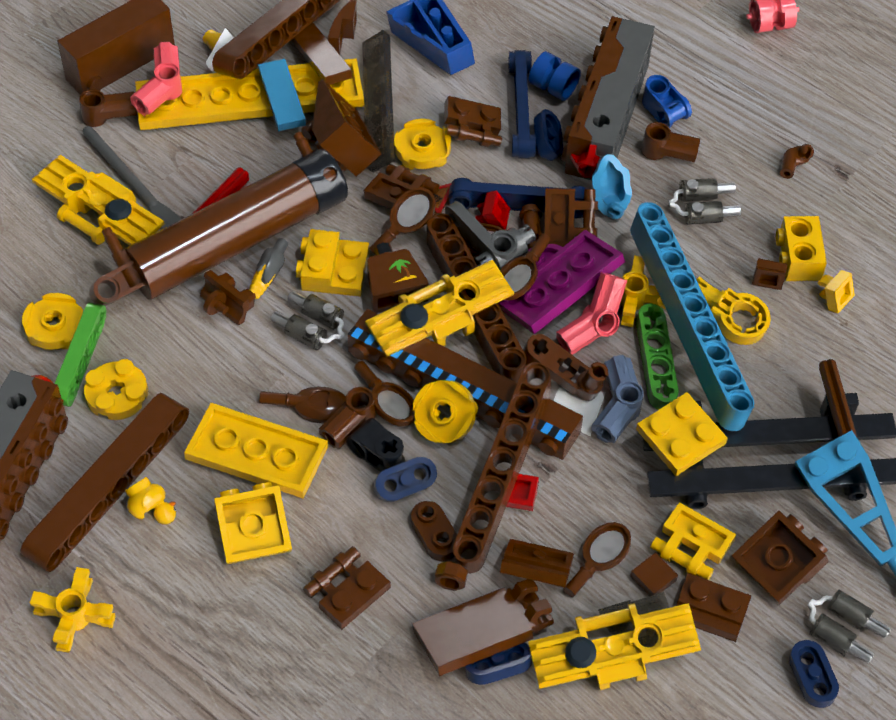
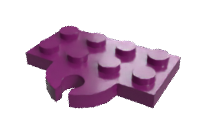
(562, 279)

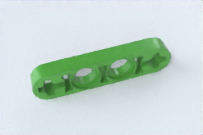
(80, 352)
(656, 356)

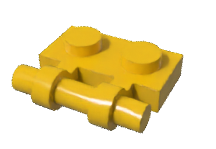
(697, 533)

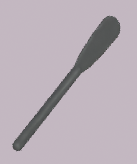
(128, 176)

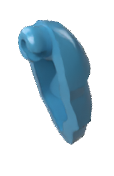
(612, 186)

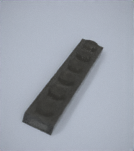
(378, 96)

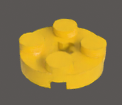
(422, 157)
(52, 336)
(113, 374)
(462, 410)

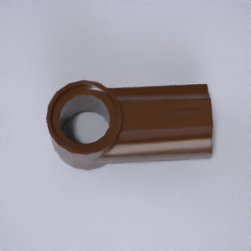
(99, 107)
(661, 142)
(348, 417)

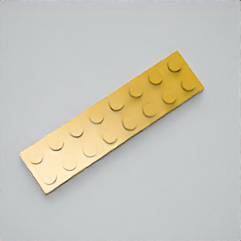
(224, 98)

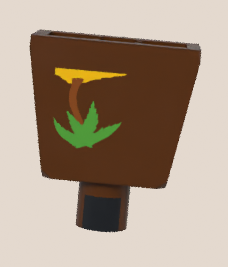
(392, 275)

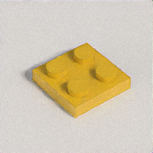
(681, 433)

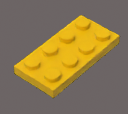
(256, 450)

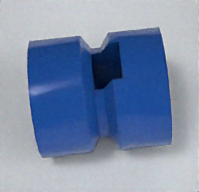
(552, 74)

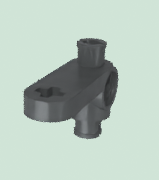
(487, 244)

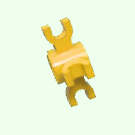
(637, 292)
(72, 597)

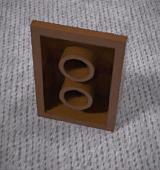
(342, 131)

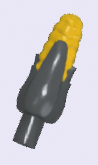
(268, 267)

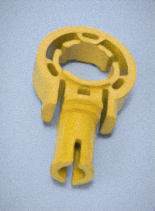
(727, 302)

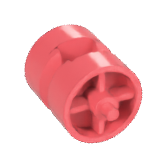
(768, 14)

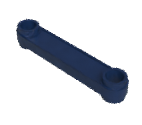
(522, 142)
(516, 196)

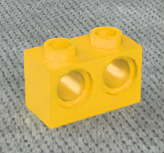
(801, 248)

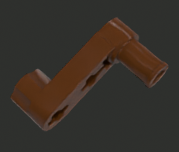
(553, 356)

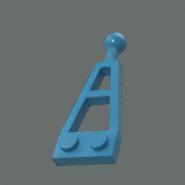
(835, 460)

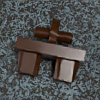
(223, 297)

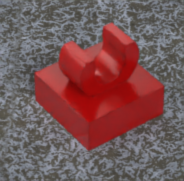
(494, 210)

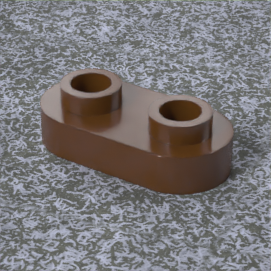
(433, 528)

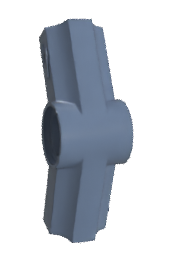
(618, 412)

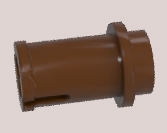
(531, 215)

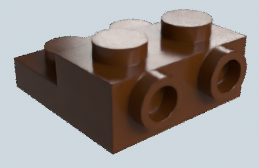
(781, 556)

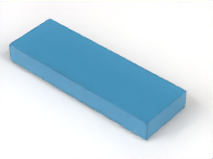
(281, 95)

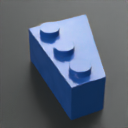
(433, 33)

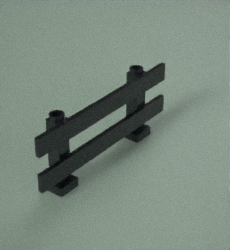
(699, 481)

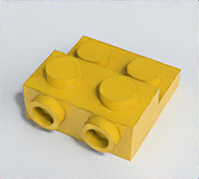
(332, 264)
(252, 523)

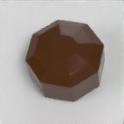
(451, 575)

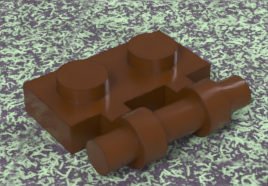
(472, 121)
(387, 189)
(560, 212)
(351, 596)

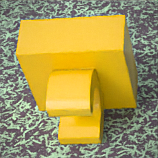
(837, 290)

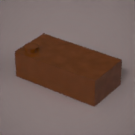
(115, 44)

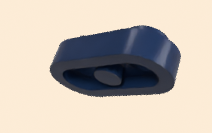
(548, 135)
(404, 479)
(500, 665)
(815, 675)

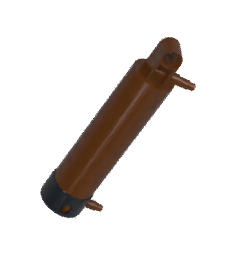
(225, 227)

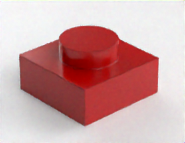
(524, 492)

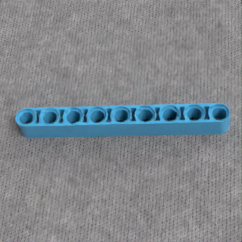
(692, 318)

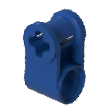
(665, 101)

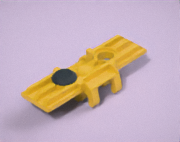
(101, 193)
(444, 315)
(615, 657)

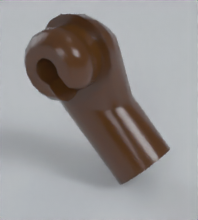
(795, 157)

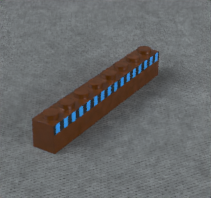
(492, 392)

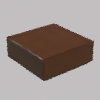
(769, 274)
(654, 575)

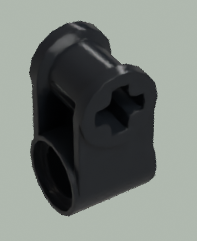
(376, 445)

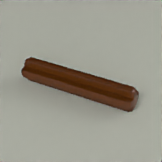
(836, 397)

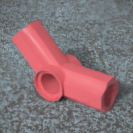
(165, 83)
(586, 327)

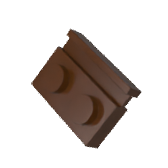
(537, 563)
(714, 606)

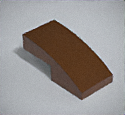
(343, 25)

